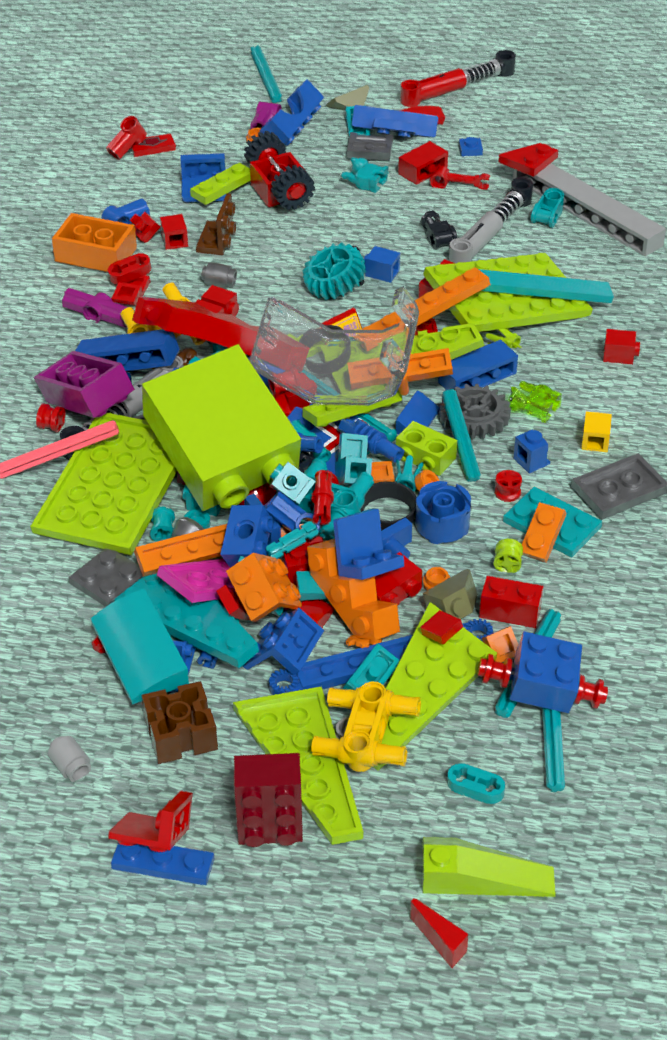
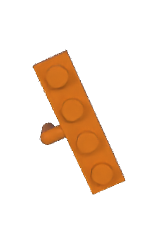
(426, 366)

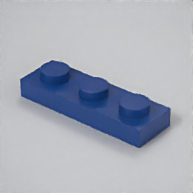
(174, 864)

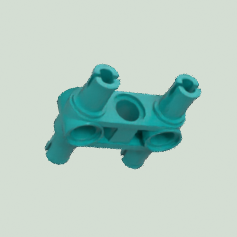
(346, 500)

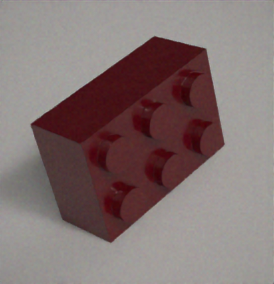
(268, 799)

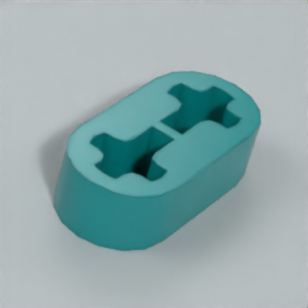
(476, 783)

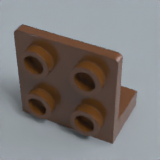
(217, 233)

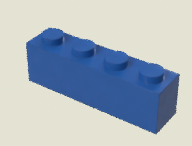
(134, 350)

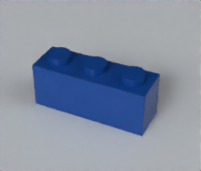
(481, 366)

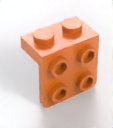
(263, 585)

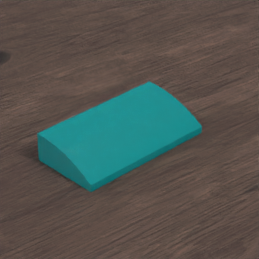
(139, 646)

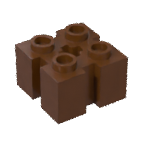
(179, 722)

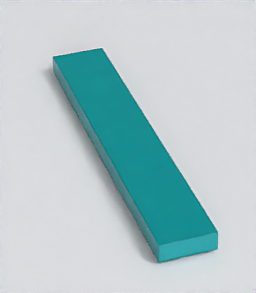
(548, 286)

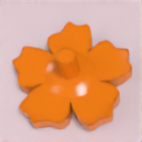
(352, 640)

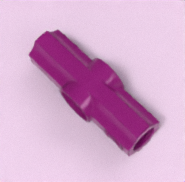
(94, 307)

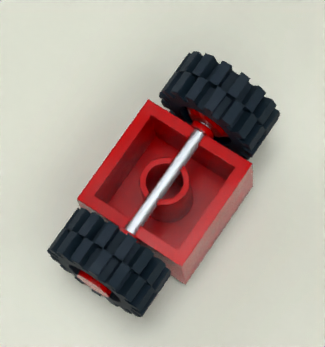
(277, 173)

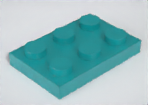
(575, 530)

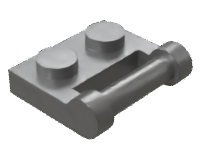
(370, 146)

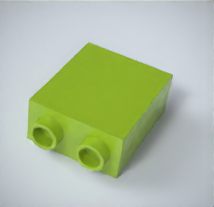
(220, 427)

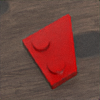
(529, 159)

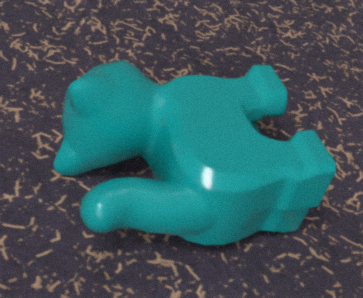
(366, 175)

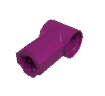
(263, 113)

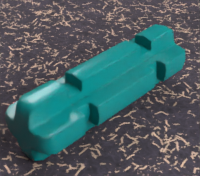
(292, 540)

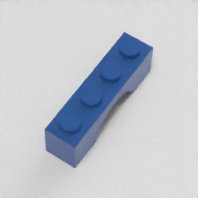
(303, 103)

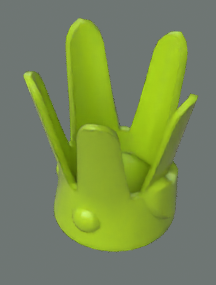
(510, 339)

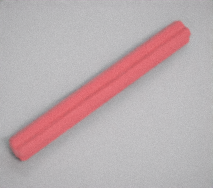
(58, 449)

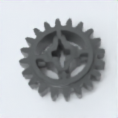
(476, 408)

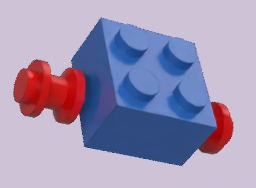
(545, 674)

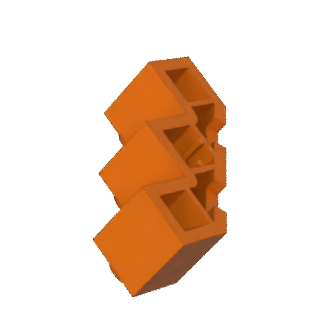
(351, 597)

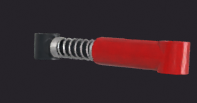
(415, 91)

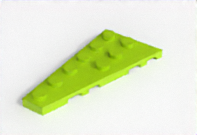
(288, 725)

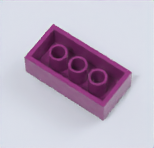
(84, 384)

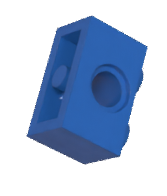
(246, 532)

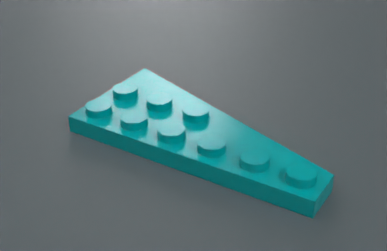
(200, 623)

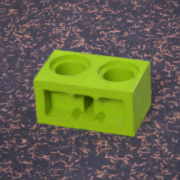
(427, 447)

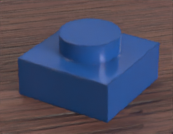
(471, 147)

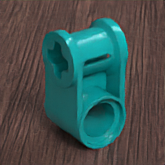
(548, 207)

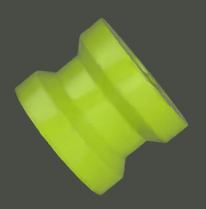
(508, 555)

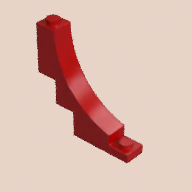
(195, 321)

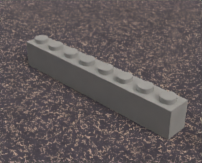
(600, 210)

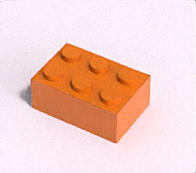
(93, 242)

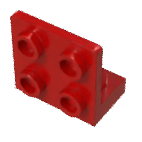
(156, 832)

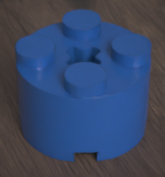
(443, 512)

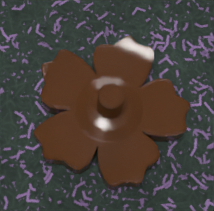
(186, 355)

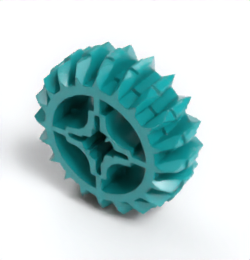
(334, 271)

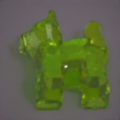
(537, 403)

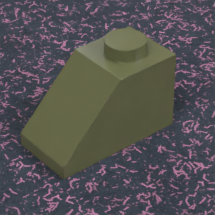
(454, 595)

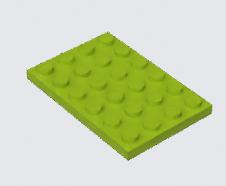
(507, 310)
(108, 489)

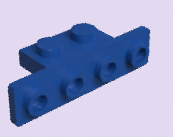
(394, 121)

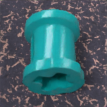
(162, 523)

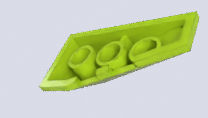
(473, 869)

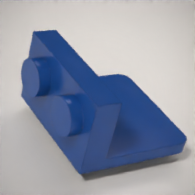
(198, 168)

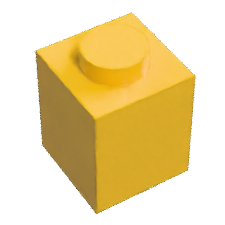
(596, 431)

